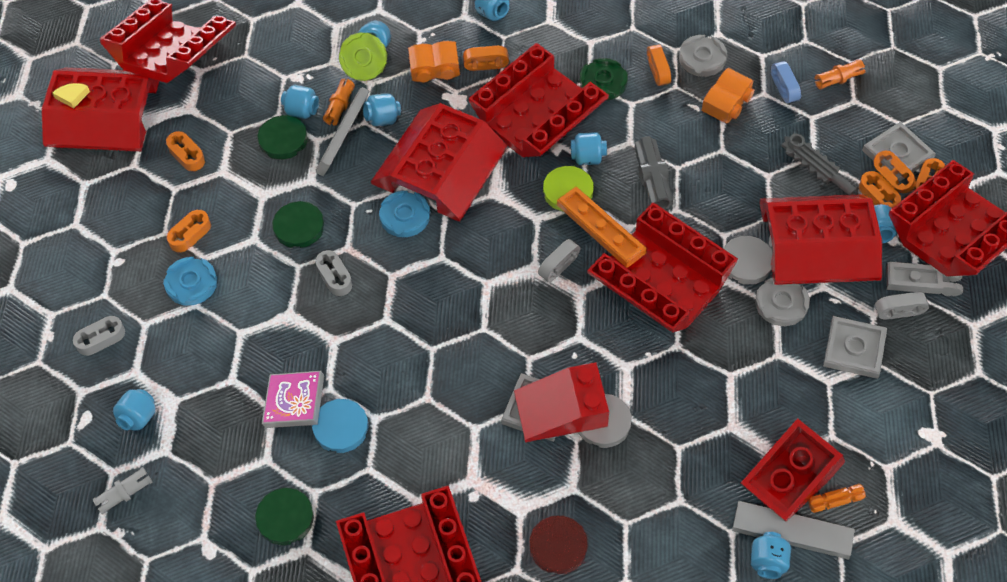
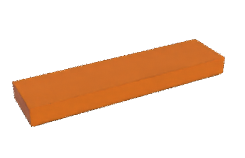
(601, 227)

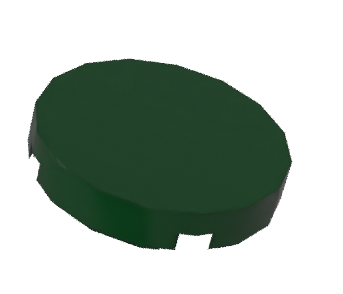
(606, 75)
(282, 137)
(298, 224)
(284, 516)

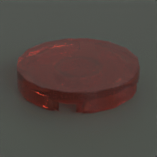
(558, 544)

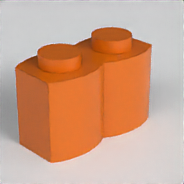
(434, 61)
(728, 95)

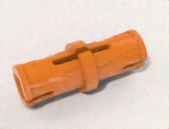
(839, 74)
(338, 102)

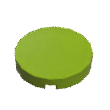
(363, 56)
(563, 180)

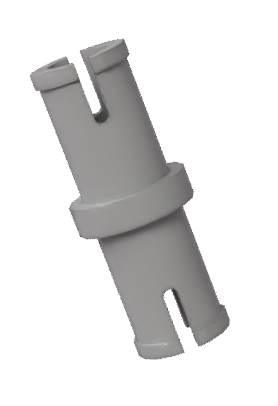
(122, 490)

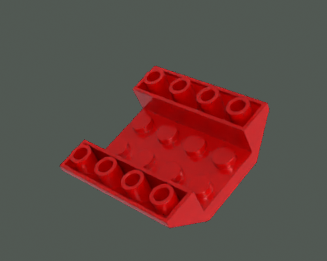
(159, 47)
(534, 103)
(105, 117)
(443, 158)
(951, 223)
(823, 239)
(675, 274)
(410, 544)

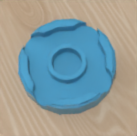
(404, 214)
(190, 281)
(341, 425)

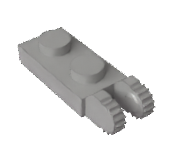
(920, 279)

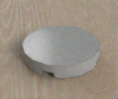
(702, 55)
(753, 259)
(782, 309)
(618, 425)

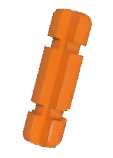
(836, 498)

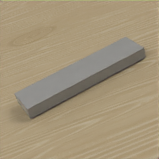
(342, 131)
(798, 530)

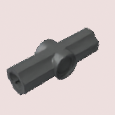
(653, 172)

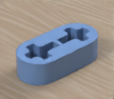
(785, 82)

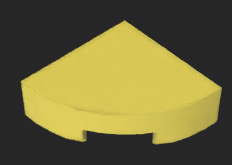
(71, 94)

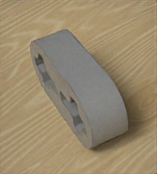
(559, 260)
(329, 275)
(902, 305)
(99, 335)

